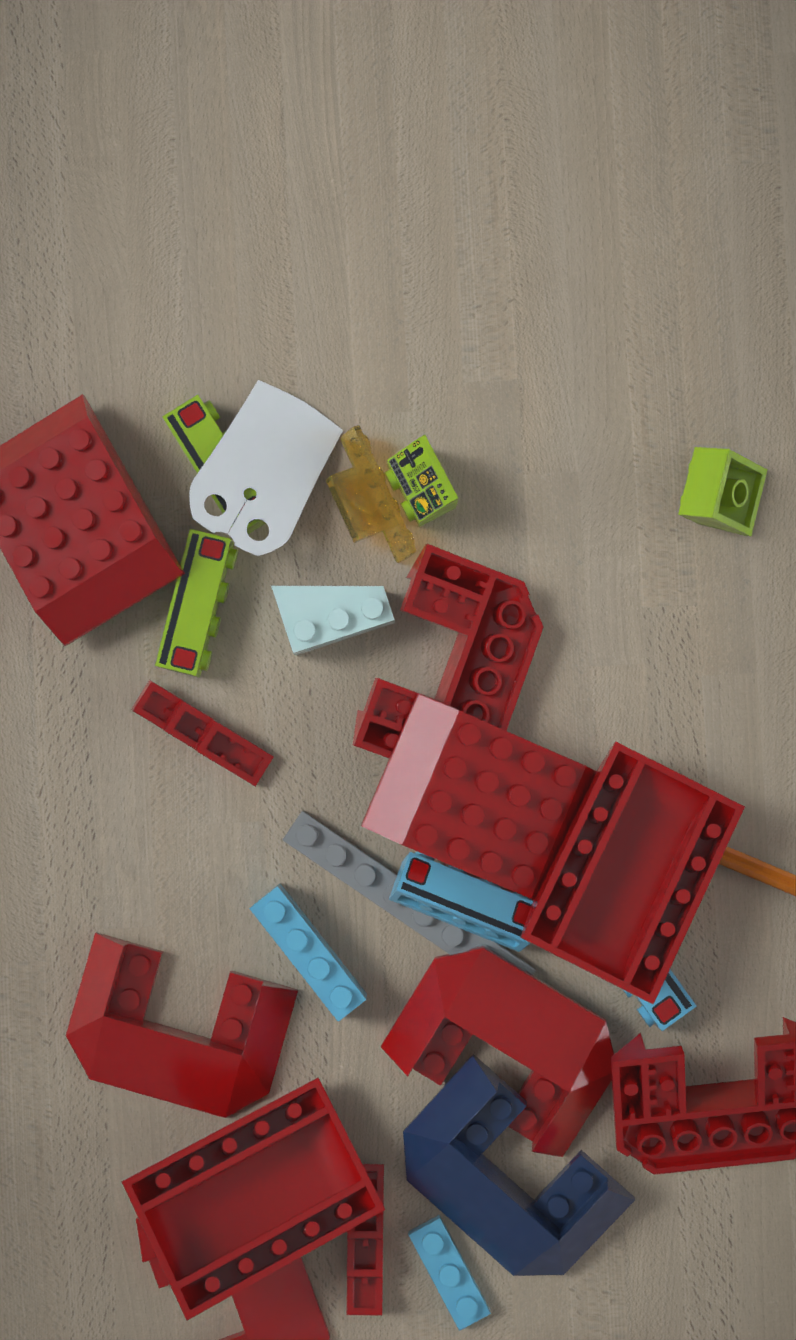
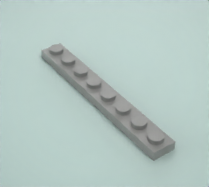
(376, 884)

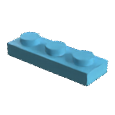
(449, 1272)

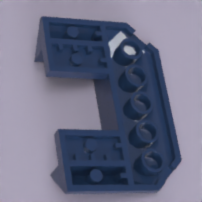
(519, 1232)

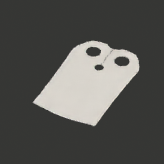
(276, 450)

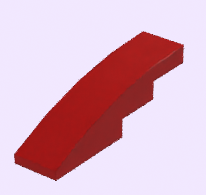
(202, 733)
(366, 1257)

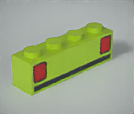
(198, 435)
(195, 603)

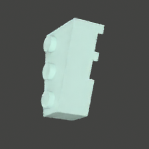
(330, 613)

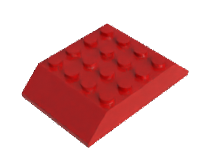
(77, 524)
(476, 796)
(631, 872)
(252, 1197)

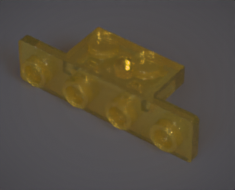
(366, 500)

